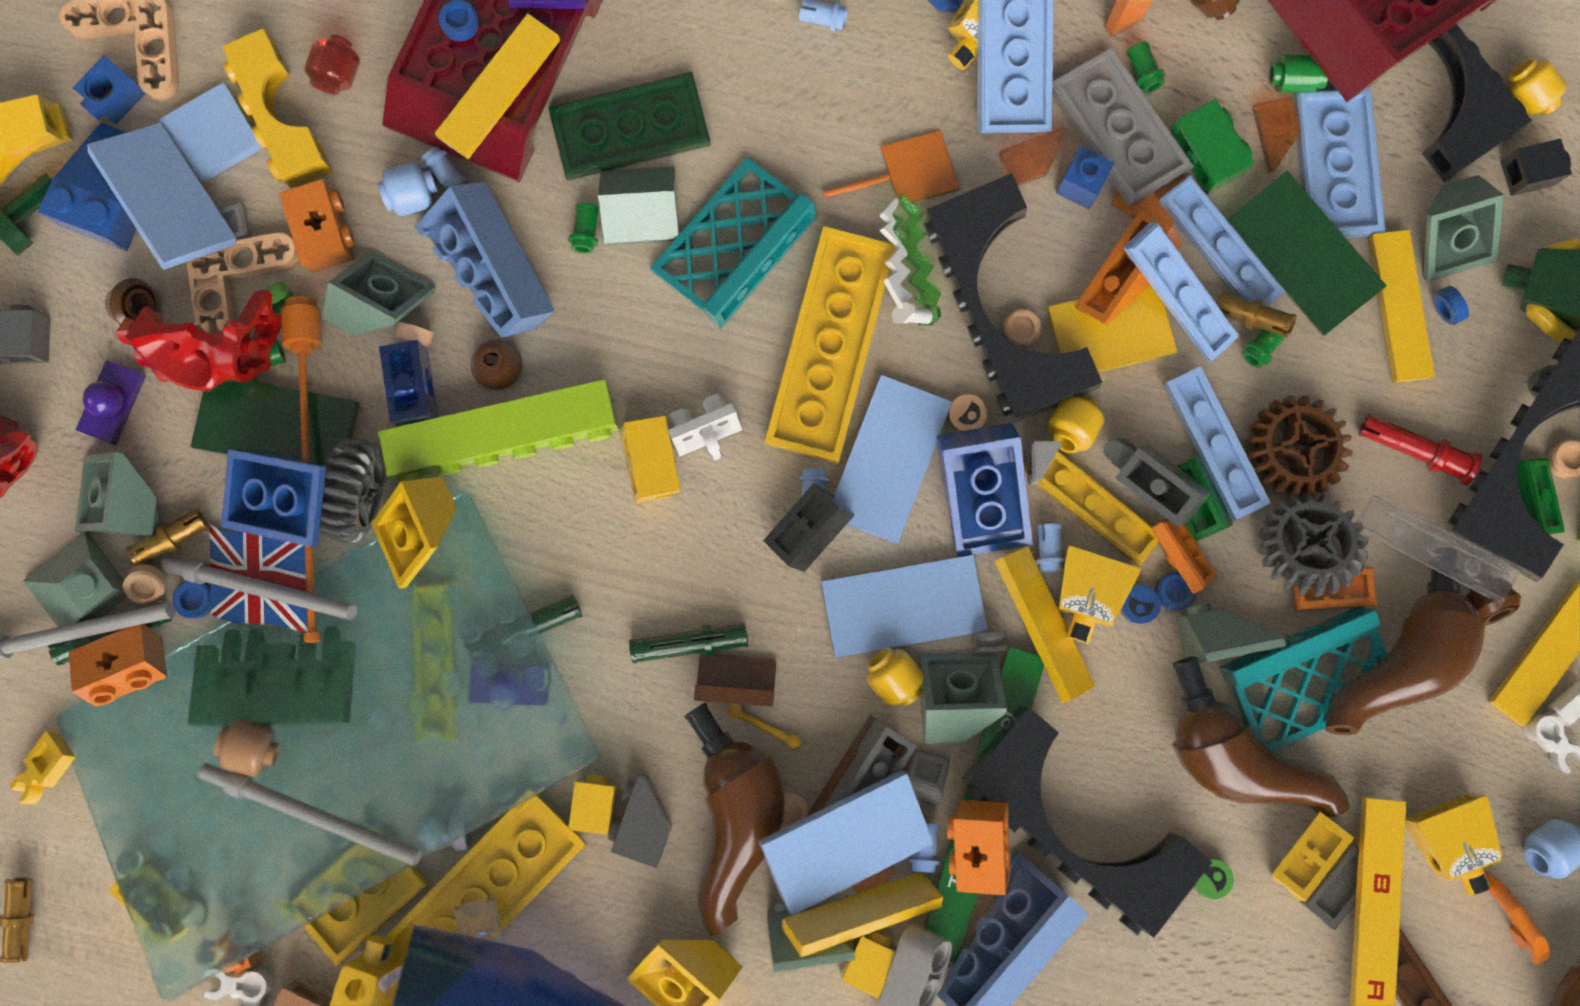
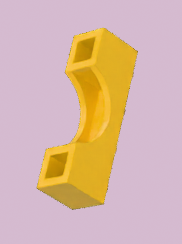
(260, 71)

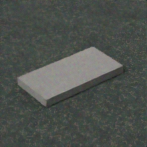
(1120, 126)

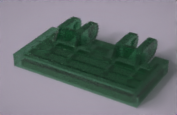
(270, 682)

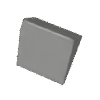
(1039, 458)
(927, 776)

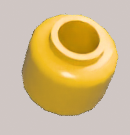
(1537, 86)
(1076, 423)
(895, 677)

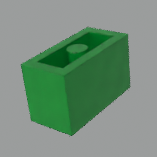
(1212, 146)

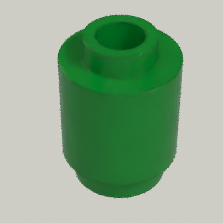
(1296, 74)

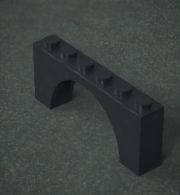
(1481, 107)
(1026, 378)
(1497, 513)
(1140, 888)

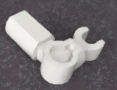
(1549, 727)
(247, 984)

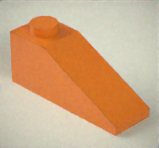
(1119, 278)

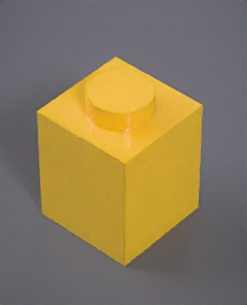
(593, 804)
(871, 963)

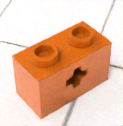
(304, 210)
(117, 665)
(983, 867)

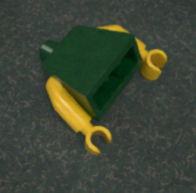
(1551, 289)

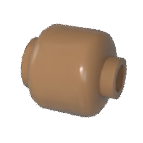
(246, 747)

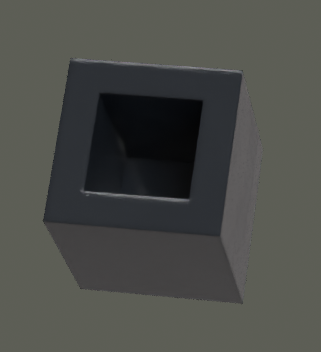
(1536, 167)

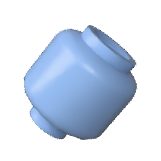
(407, 188)
(1553, 849)

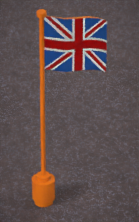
(267, 557)

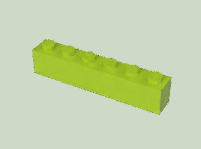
(499, 431)

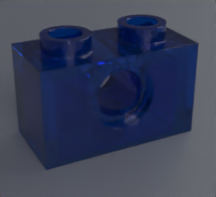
(408, 382)

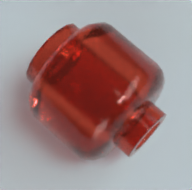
(332, 64)

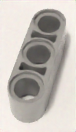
(916, 968)

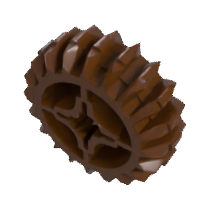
(1300, 462)

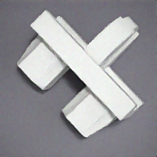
(705, 430)

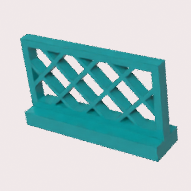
(762, 253)
(1299, 648)

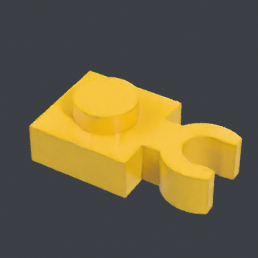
(44, 767)

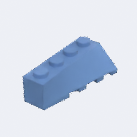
(486, 258)
(1013, 940)

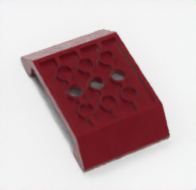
(1366, 38)
(437, 72)

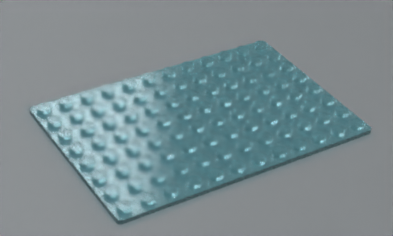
(444, 733)

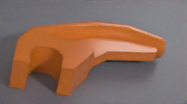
(1523, 927)

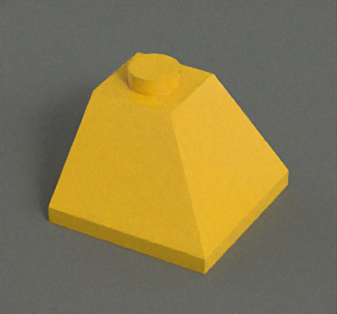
(413, 525)
(685, 973)

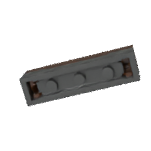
(872, 757)

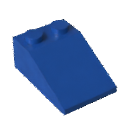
(84, 201)
(985, 489)
(273, 495)

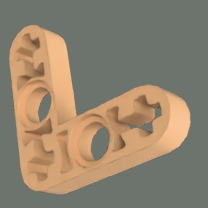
(135, 22)
(219, 277)

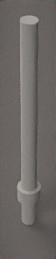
(201, 572)
(85, 628)
(243, 786)

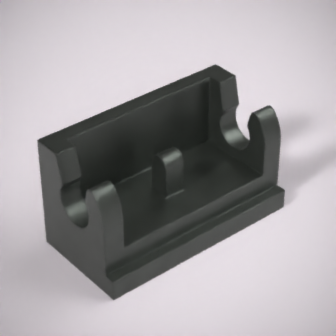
(808, 528)

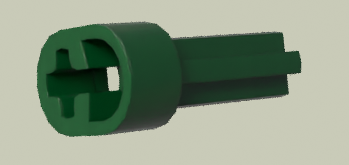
(20, 209)

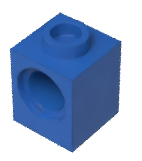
(97, 81)
(1085, 177)

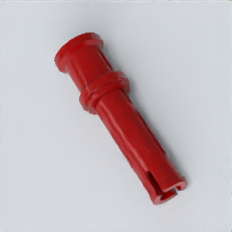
(1436, 455)

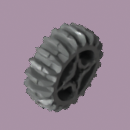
(352, 490)
(1296, 520)

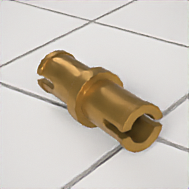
(1256, 314)
(167, 537)
(16, 920)

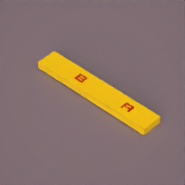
(1378, 902)

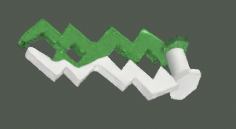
(906, 248)

